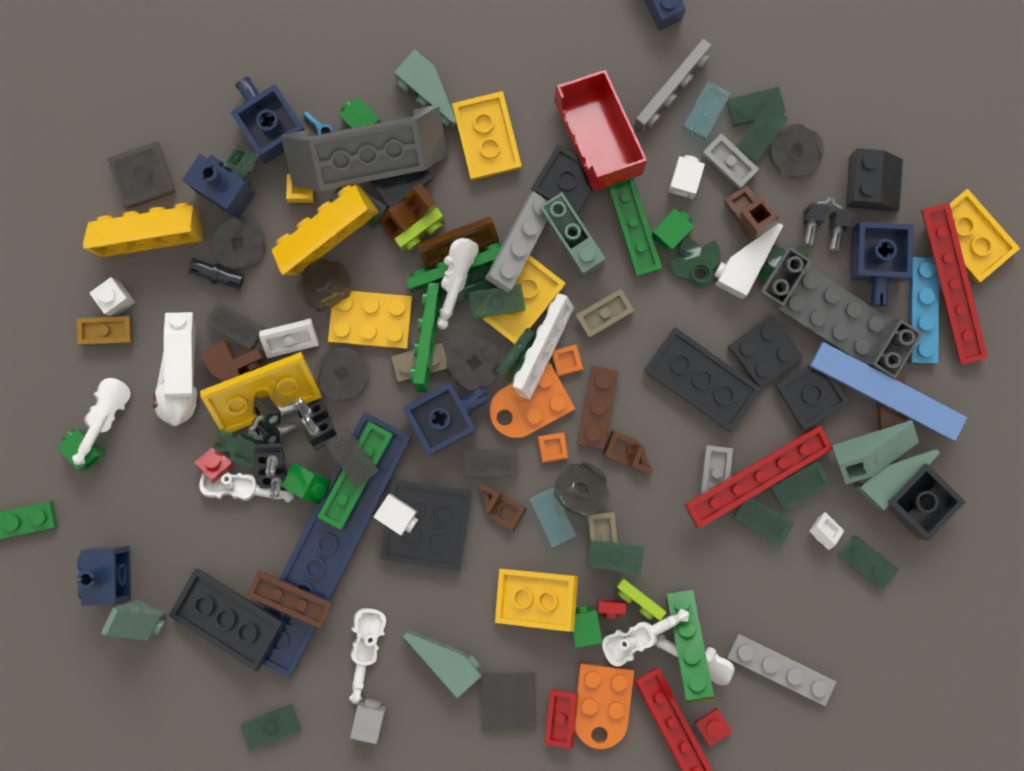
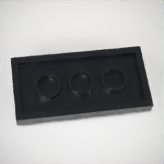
(702, 379)
(227, 619)

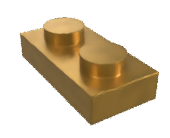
(104, 330)

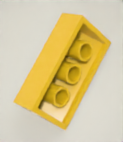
(144, 231)
(323, 231)

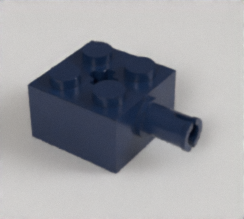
(260, 110)
(218, 185)
(868, 263)
(446, 402)
(104, 575)

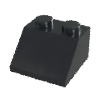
(874, 180)
(925, 503)

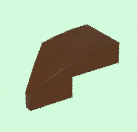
(627, 451)
(502, 508)

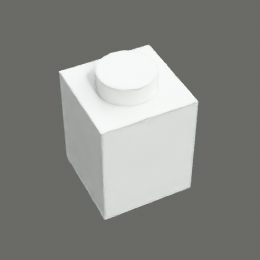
(686, 176)
(112, 297)
(396, 515)

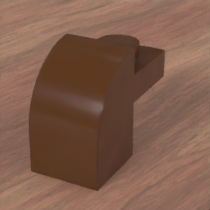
(408, 212)
(753, 214)
(225, 365)

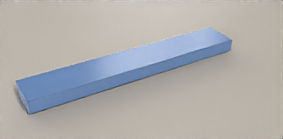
(888, 391)

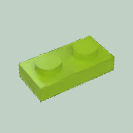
(428, 224)
(648, 607)

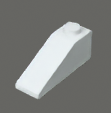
(742, 268)
(179, 354)

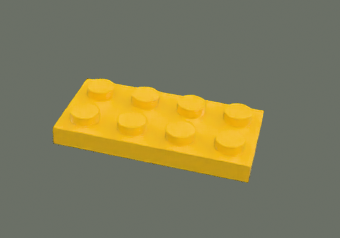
(282, 381)

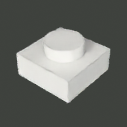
(826, 531)

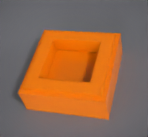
(567, 360)
(552, 447)

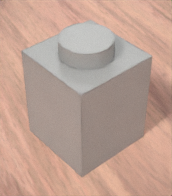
(368, 721)

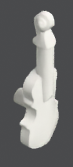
(460, 258)
(110, 396)
(239, 487)
(368, 626)
(621, 646)
(719, 668)

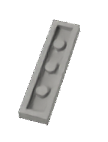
(667, 95)
(518, 244)
(781, 669)

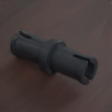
(216, 273)

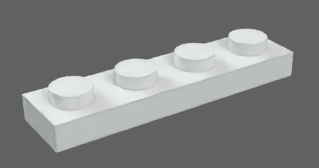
(543, 346)

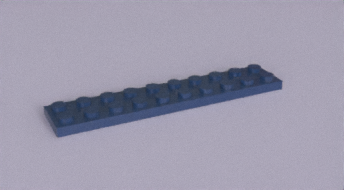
(326, 550)

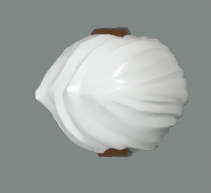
(174, 409)

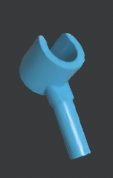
(317, 125)

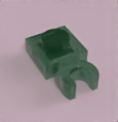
(240, 448)

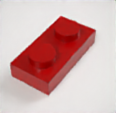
(561, 718)

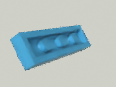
(924, 310)

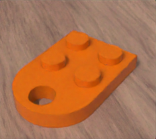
(545, 406)
(603, 703)

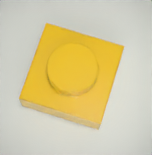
(298, 195)

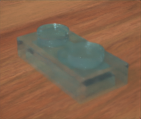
(706, 110)
(552, 517)

